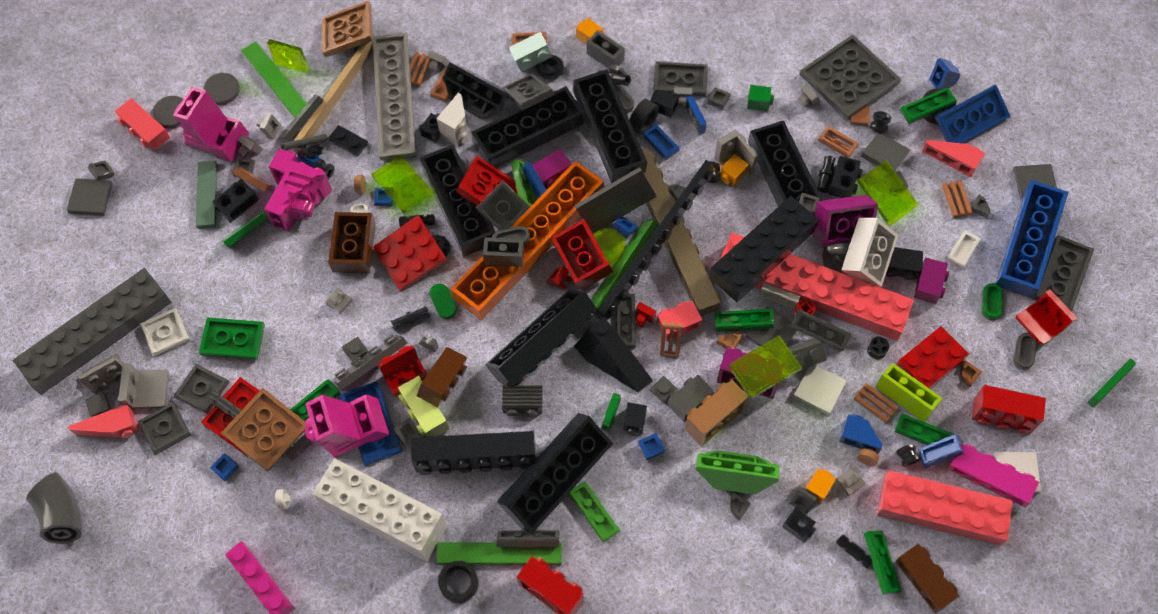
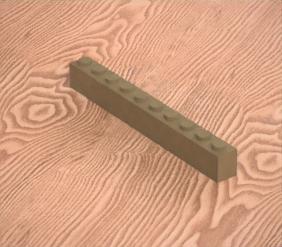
(680, 246)

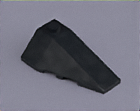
(608, 352)

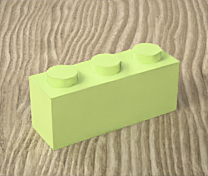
(428, 416)

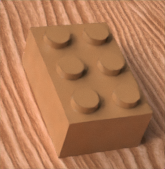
(716, 412)

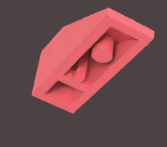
(956, 155)
(111, 424)

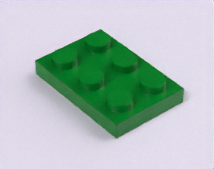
(232, 338)

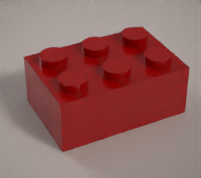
(582, 254)
(933, 358)
(1008, 409)
(550, 587)

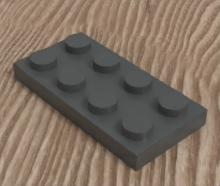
(363, 365)

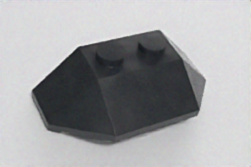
(478, 94)

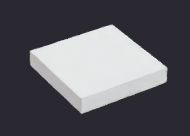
(164, 332)
(820, 389)
(1023, 462)

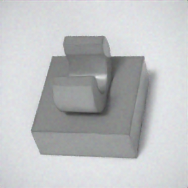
(437, 60)
(683, 93)
(808, 96)
(269, 126)
(248, 146)
(338, 301)
(850, 481)

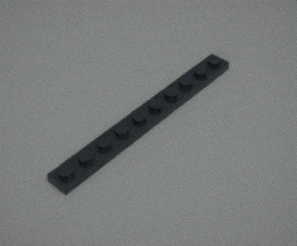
(654, 244)

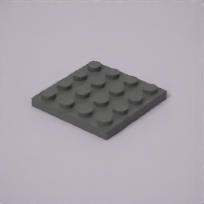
(850, 77)

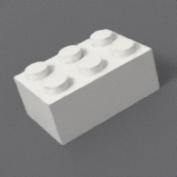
(870, 251)

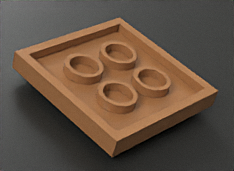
(347, 29)
(265, 429)

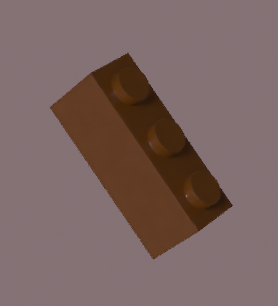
(442, 377)
(927, 578)

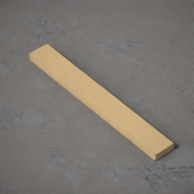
(335, 92)

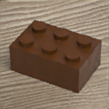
(352, 242)

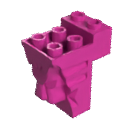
(207, 126)
(297, 190)
(344, 425)

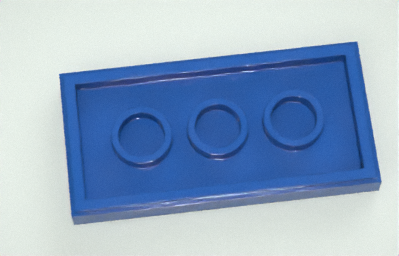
(973, 116)
(385, 446)

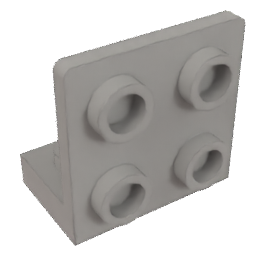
(736, 144)
(102, 374)
(143, 387)

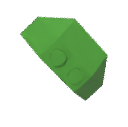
(737, 471)

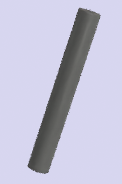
(303, 142)

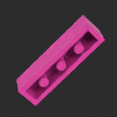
(995, 476)
(259, 580)

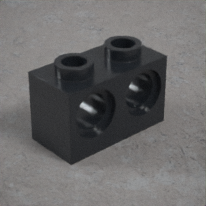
(845, 178)
(236, 203)

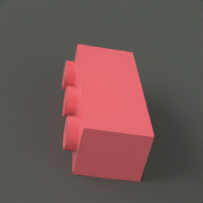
(141, 125)

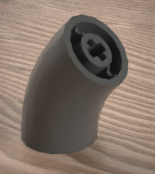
(56, 510)

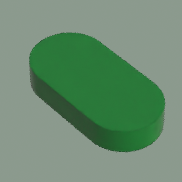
(442, 301)
(992, 301)
(611, 412)

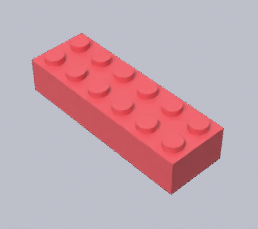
(945, 508)

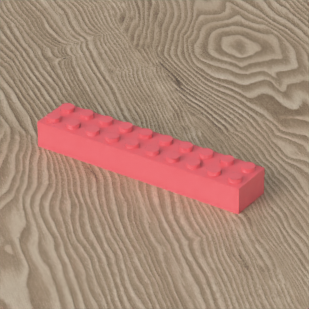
(839, 294)

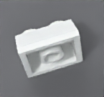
(453, 122)

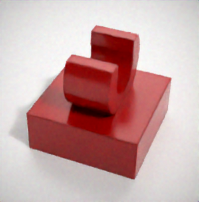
(557, 277)
(644, 313)

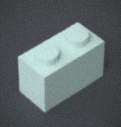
(530, 52)

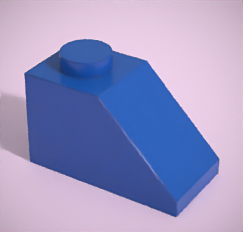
(944, 74)
(860, 434)

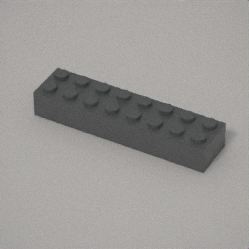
(91, 331)

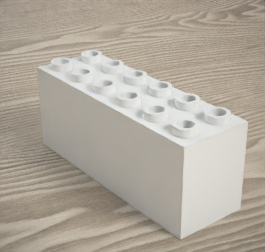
(380, 509)

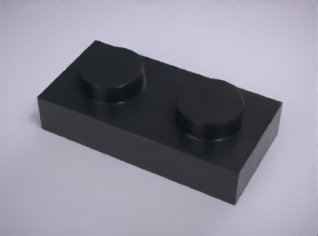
(348, 140)

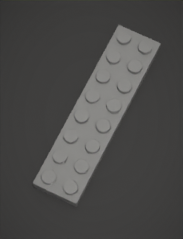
(394, 96)

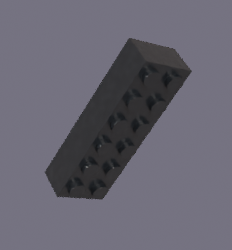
(609, 125)
(527, 128)
(781, 163)
(444, 173)
(763, 249)
(541, 337)
(473, 452)
(555, 472)

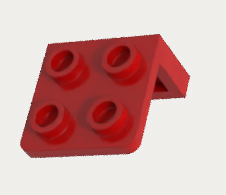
(1046, 318)
(401, 368)

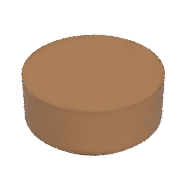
(359, 184)
(868, 457)

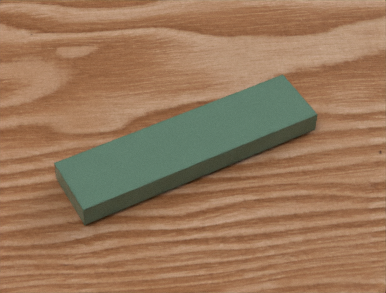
(206, 194)

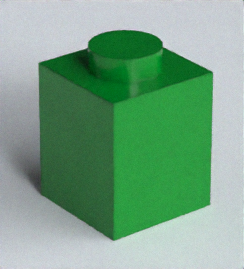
(759, 98)

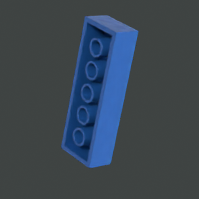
(1031, 239)

